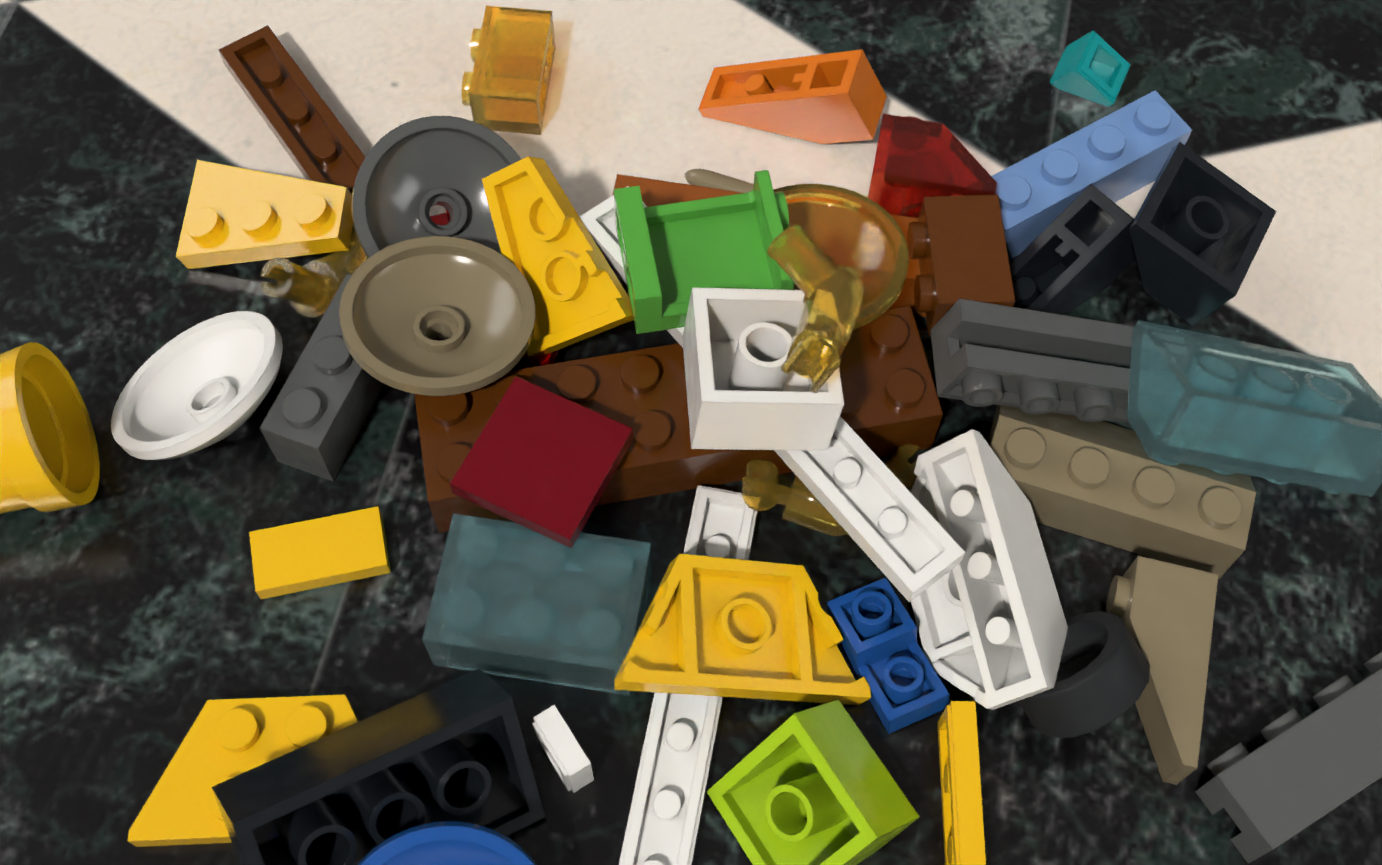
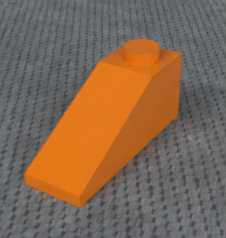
(800, 97)

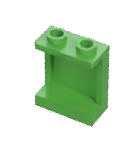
(697, 246)

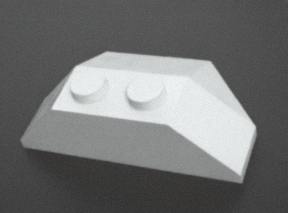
(997, 614)

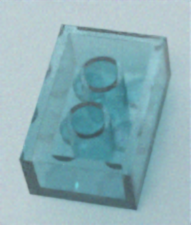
(536, 606)

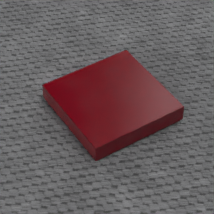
(542, 461)

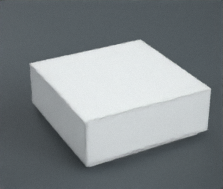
(562, 749)

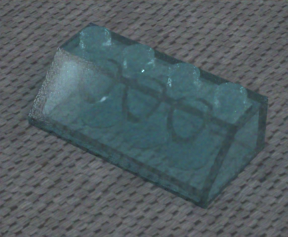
(1254, 410)

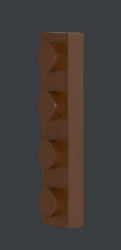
(293, 109)

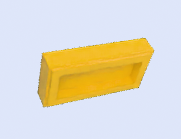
(319, 552)

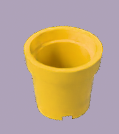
(44, 434)

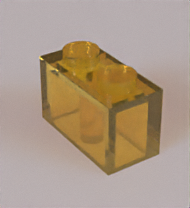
(510, 69)

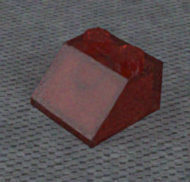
(922, 161)

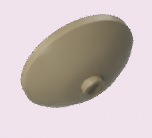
(433, 292)

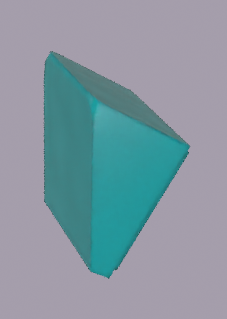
(1091, 70)

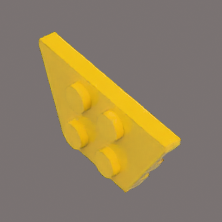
(740, 635)
(224, 743)

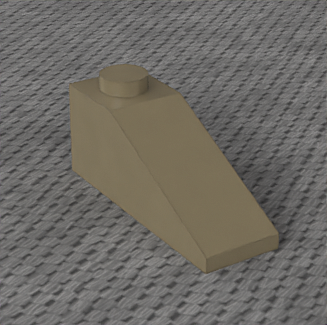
(1172, 622)

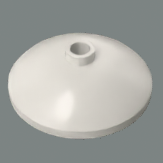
(198, 387)

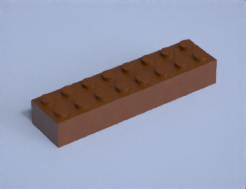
(883, 384)

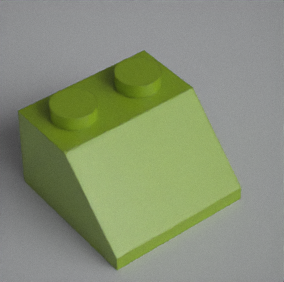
(812, 794)

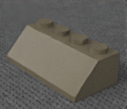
(1109, 490)

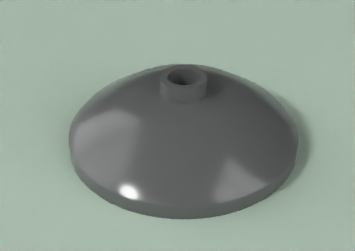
(423, 167)

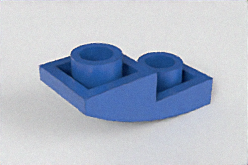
(886, 652)

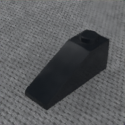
(1074, 256)

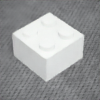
(736, 379)

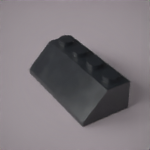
(412, 765)

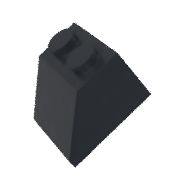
(1196, 235)

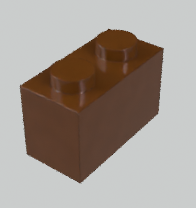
(959, 254)

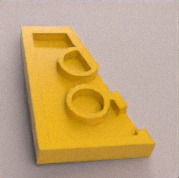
(260, 216)
(556, 254)

